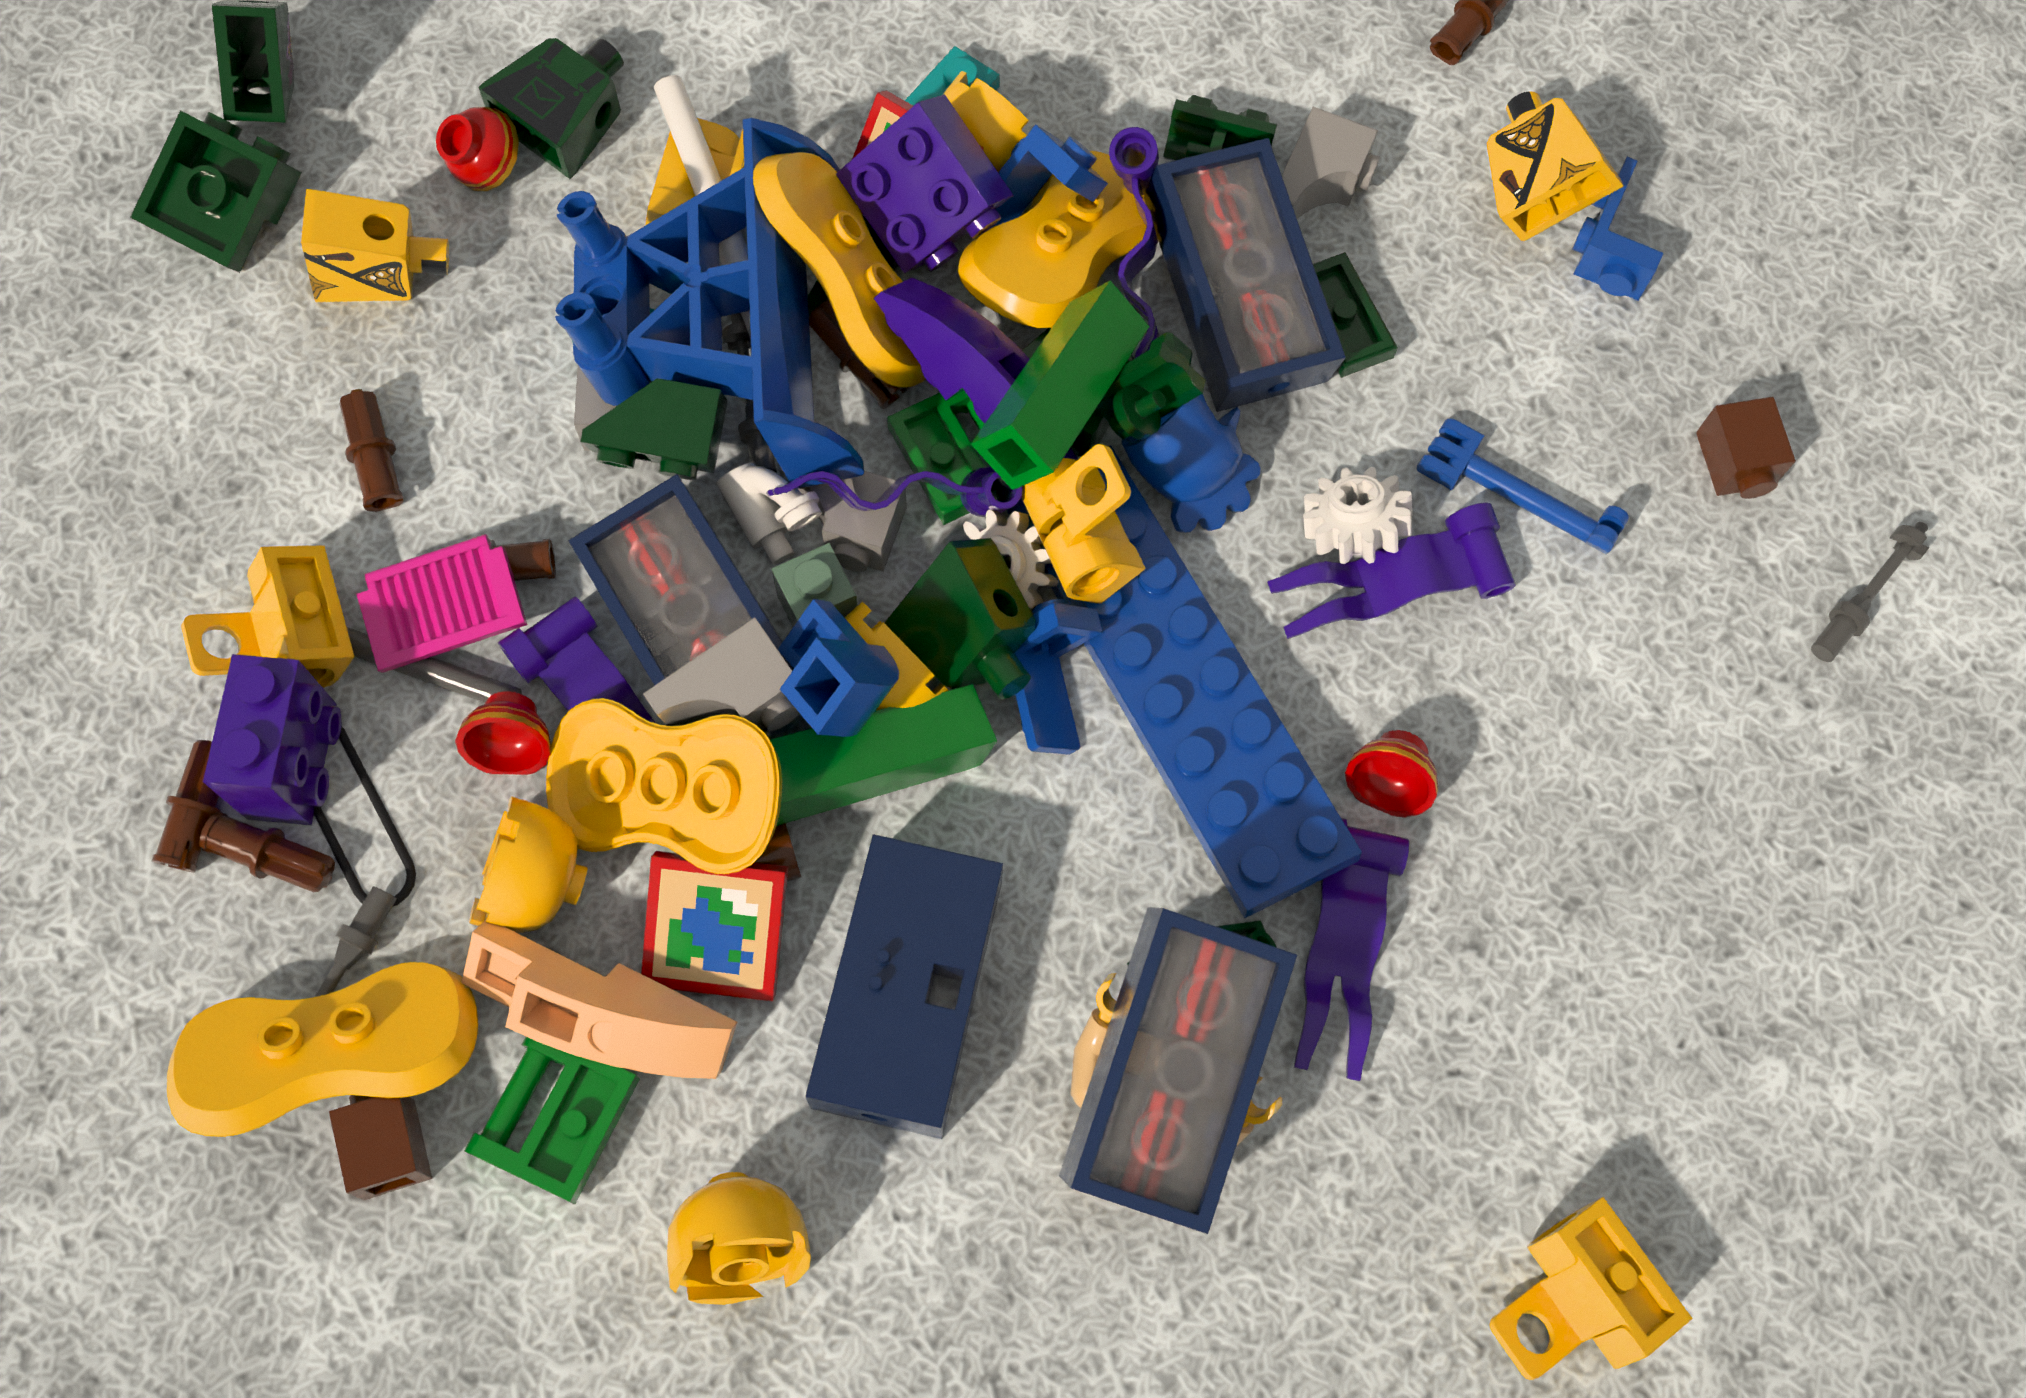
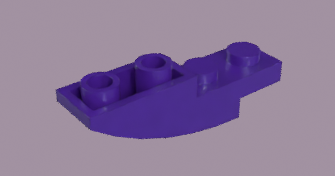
(954, 344)

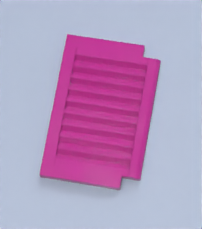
(439, 602)

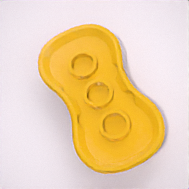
(830, 235)
(1053, 250)
(691, 787)
(373, 1039)

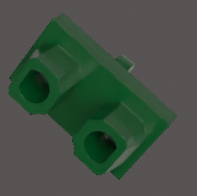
(1202, 128)
(1151, 388)

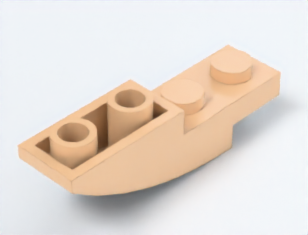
(606, 1019)

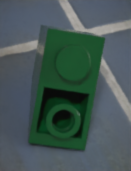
(662, 425)

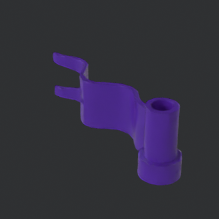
(1134, 160)
(973, 491)
(1423, 566)
(569, 659)
(1349, 942)

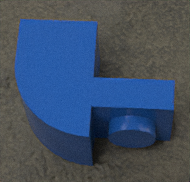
(835, 672)

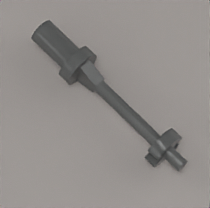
(759, 453)
(1851, 616)
(358, 936)

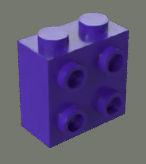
(925, 185)
(272, 740)

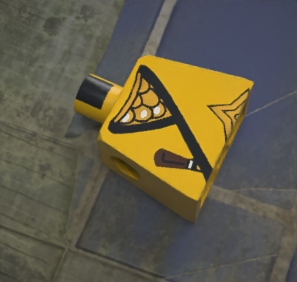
(1545, 165)
(365, 249)

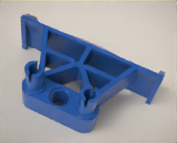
(681, 340)

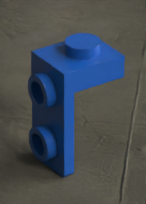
(1036, 160)
(1610, 259)
(1044, 700)

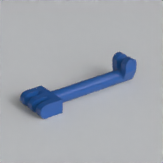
(1459, 458)

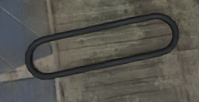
(386, 821)

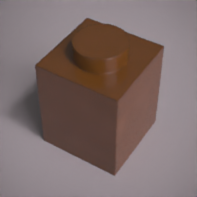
(1745, 447)
(379, 1145)

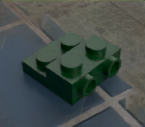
(215, 189)

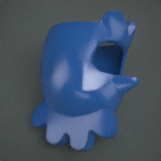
(1196, 465)

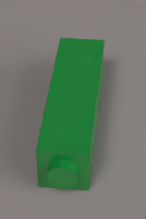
(1060, 386)
(887, 755)

